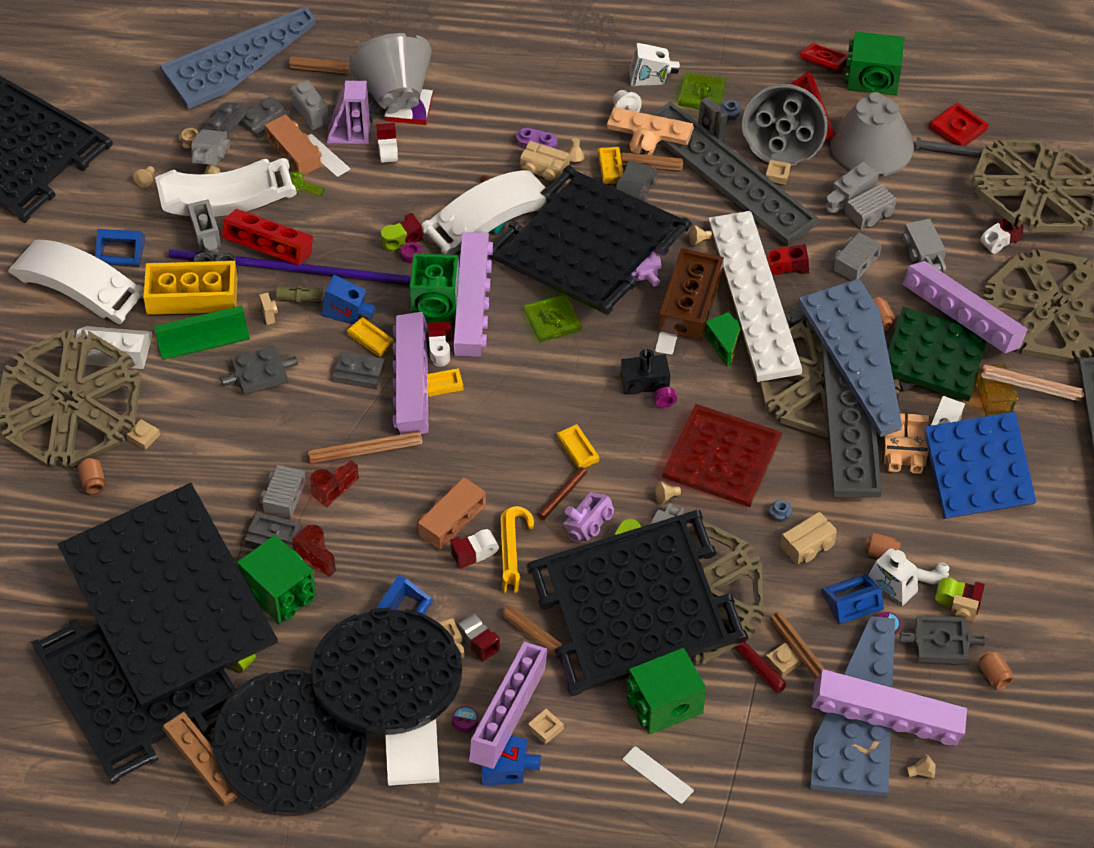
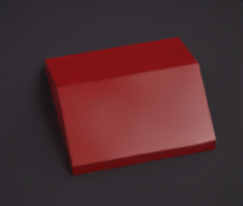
(824, 57)

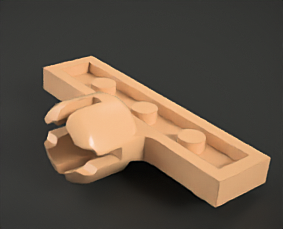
(649, 129)

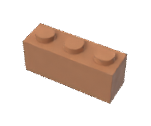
(293, 144)
(451, 513)

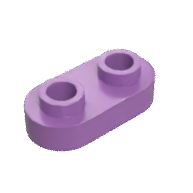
(526, 135)

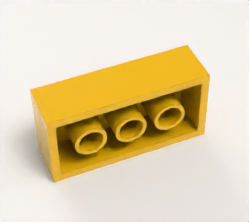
(190, 287)

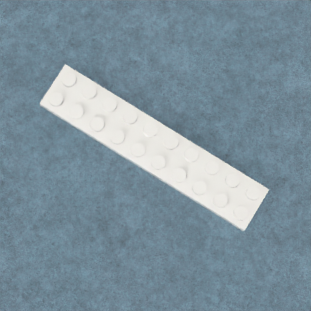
(755, 297)

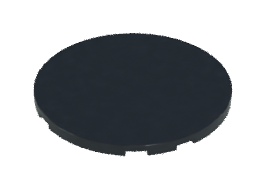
(386, 671)
(283, 747)

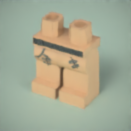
(907, 450)

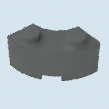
(637, 180)

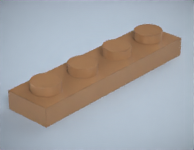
(198, 754)

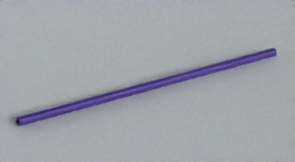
(304, 268)

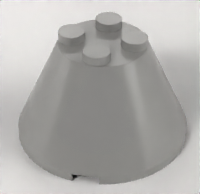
(393, 69)
(784, 124)
(873, 135)

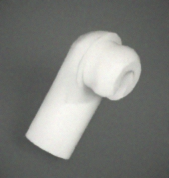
(935, 575)

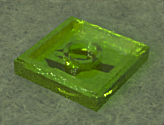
(700, 86)
(553, 318)

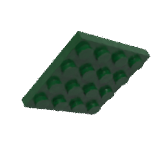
(935, 353)

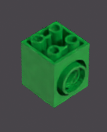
(874, 63)
(435, 286)
(278, 579)
(666, 691)

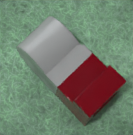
(479, 637)

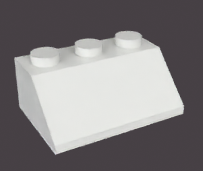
(132, 342)

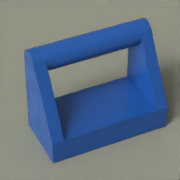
(120, 236)
(398, 590)
(855, 603)

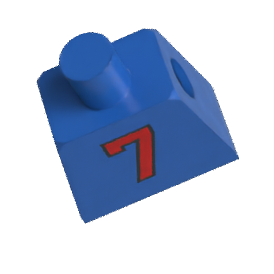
(345, 302)
(511, 764)

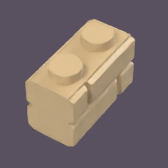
(544, 161)
(808, 538)

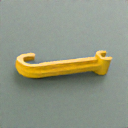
(508, 545)

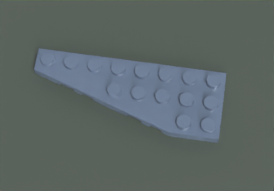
(227, 63)
(856, 341)
(834, 761)

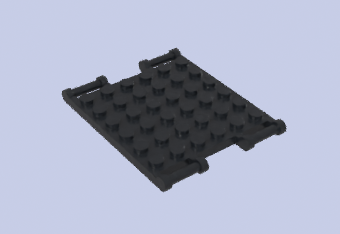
(37, 147)
(588, 240)
(635, 600)
(107, 706)

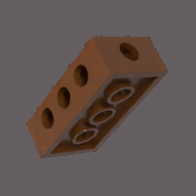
(695, 270)

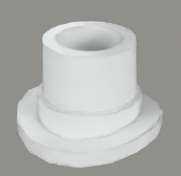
(627, 101)

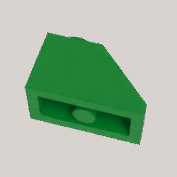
(723, 336)

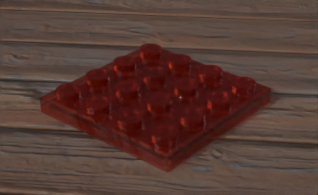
(722, 455)

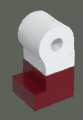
(387, 142)
(1001, 235)
(439, 348)
(473, 548)

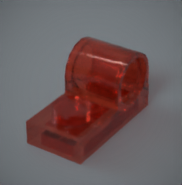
(328, 487)
(314, 551)

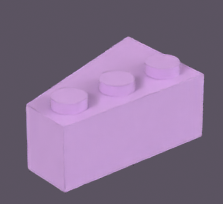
(351, 115)

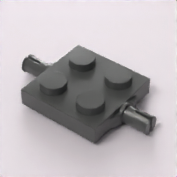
(259, 370)
(942, 639)

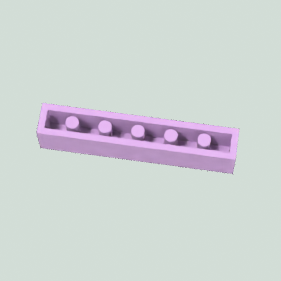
(472, 294)
(965, 306)
(411, 373)
(508, 705)
(889, 707)

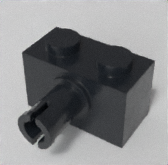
(645, 373)

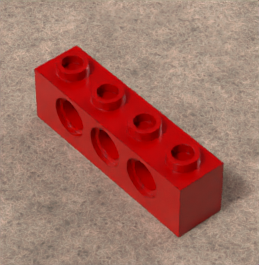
(267, 236)

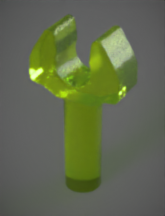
(300, 183)

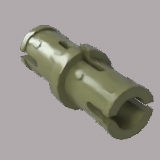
(299, 294)

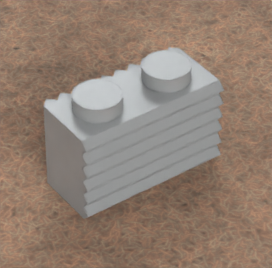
(310, 105)
(871, 206)
(856, 256)
(283, 491)

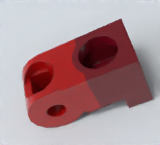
(788, 260)

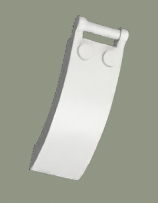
(231, 190)
(486, 208)
(77, 276)
(413, 756)

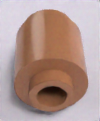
(887, 315)
(91, 476)
(879, 544)
(996, 670)

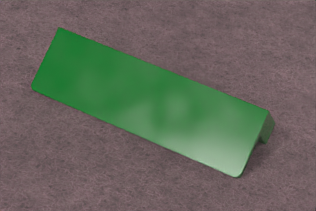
(201, 332)

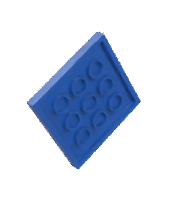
(979, 465)

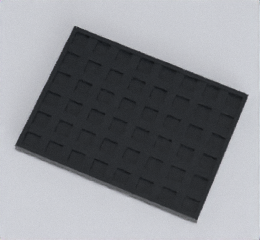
(167, 594)

